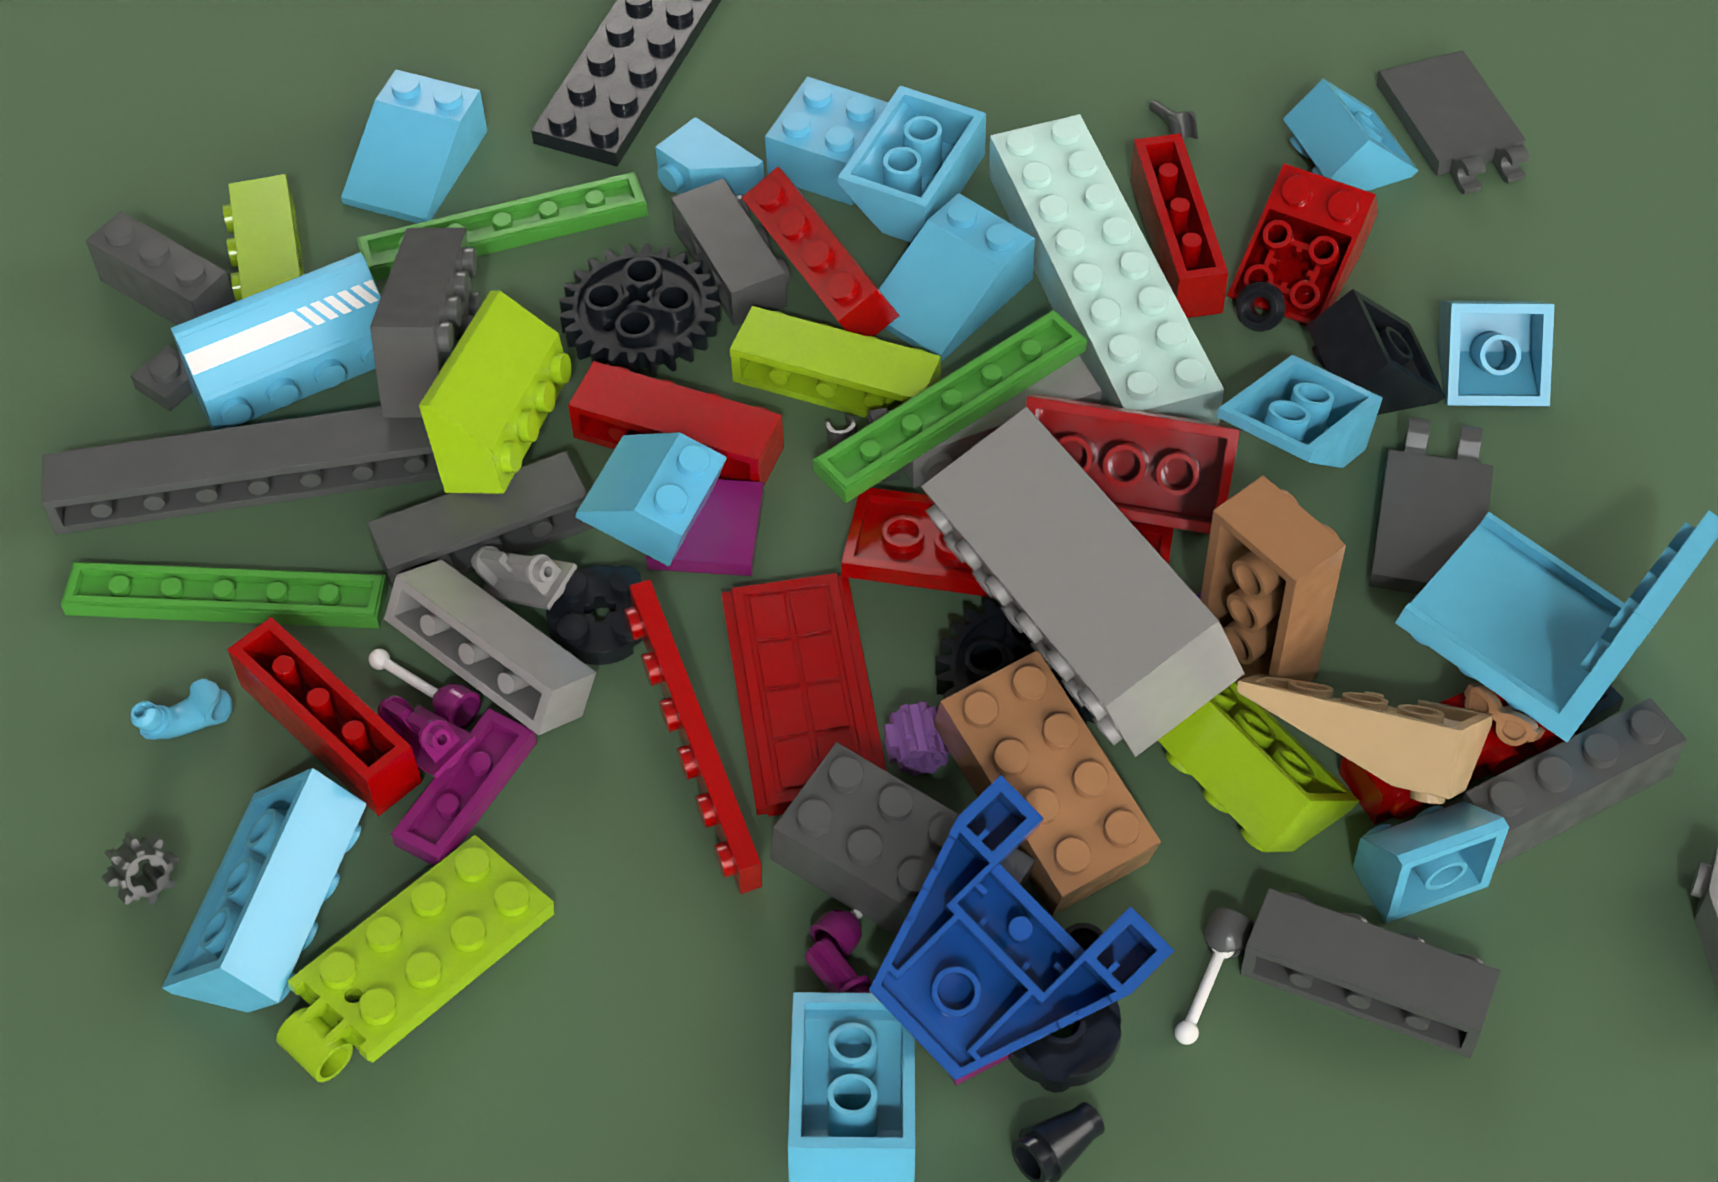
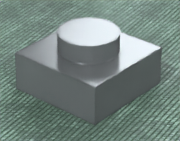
(163, 379)

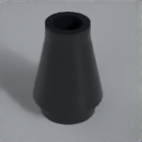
(1054, 1144)

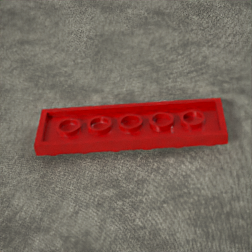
(900, 544)

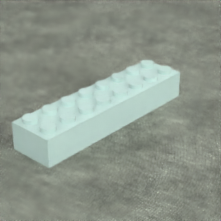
(1102, 271)

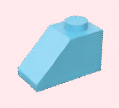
(702, 156)

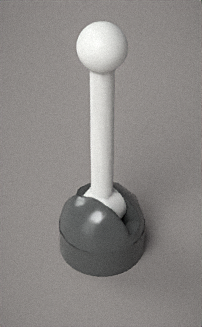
(1226, 938)

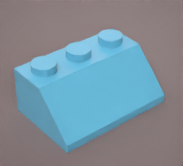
(914, 161)

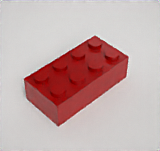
(1146, 462)

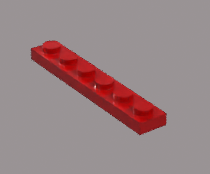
(698, 755)

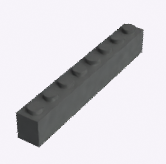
(233, 468)

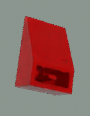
(1307, 242)

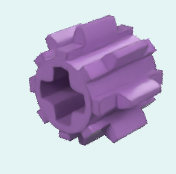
(914, 740)

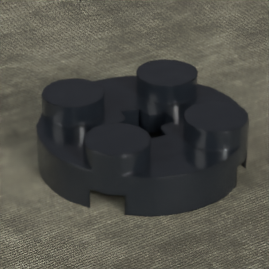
(576, 628)
(1076, 1059)

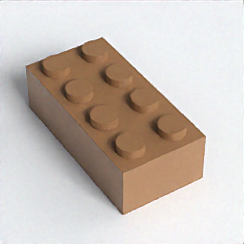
(1272, 581)
(1034, 737)

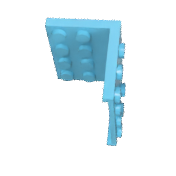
(1538, 625)

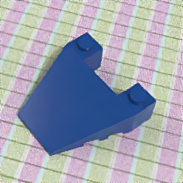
(986, 963)

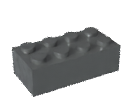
(422, 315)
(867, 838)

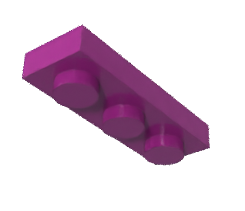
(465, 791)

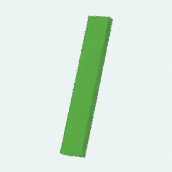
(523, 220)
(949, 406)
(225, 595)

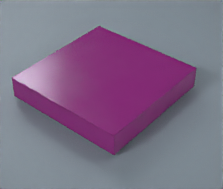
(723, 533)

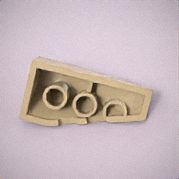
(1409, 746)

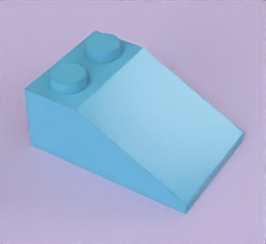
(414, 146)
(956, 276)
(1306, 413)
(850, 1091)

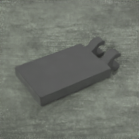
(1455, 119)
(1427, 507)

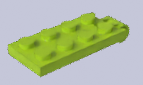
(410, 958)

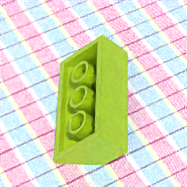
(493, 396)
(1257, 772)

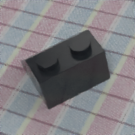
(1375, 352)

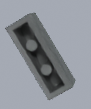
(720, 235)
(157, 271)

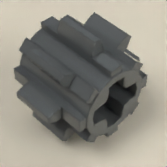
(155, 871)

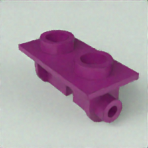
(434, 740)

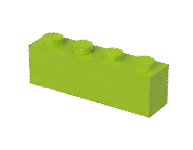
(265, 235)
(828, 364)

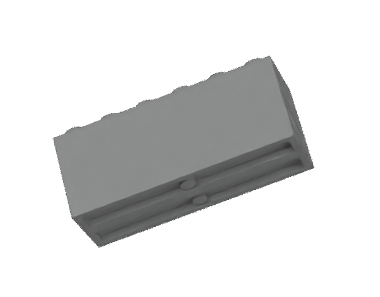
(1081, 583)

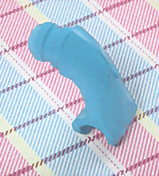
(201, 709)

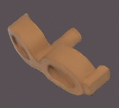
(1511, 725)

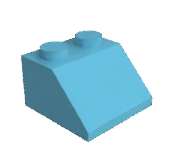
(1347, 139)
(1496, 352)
(652, 492)
(1429, 858)

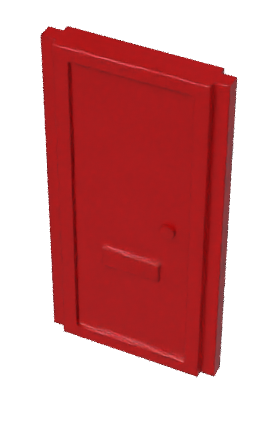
(798, 682)

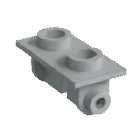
(522, 578)

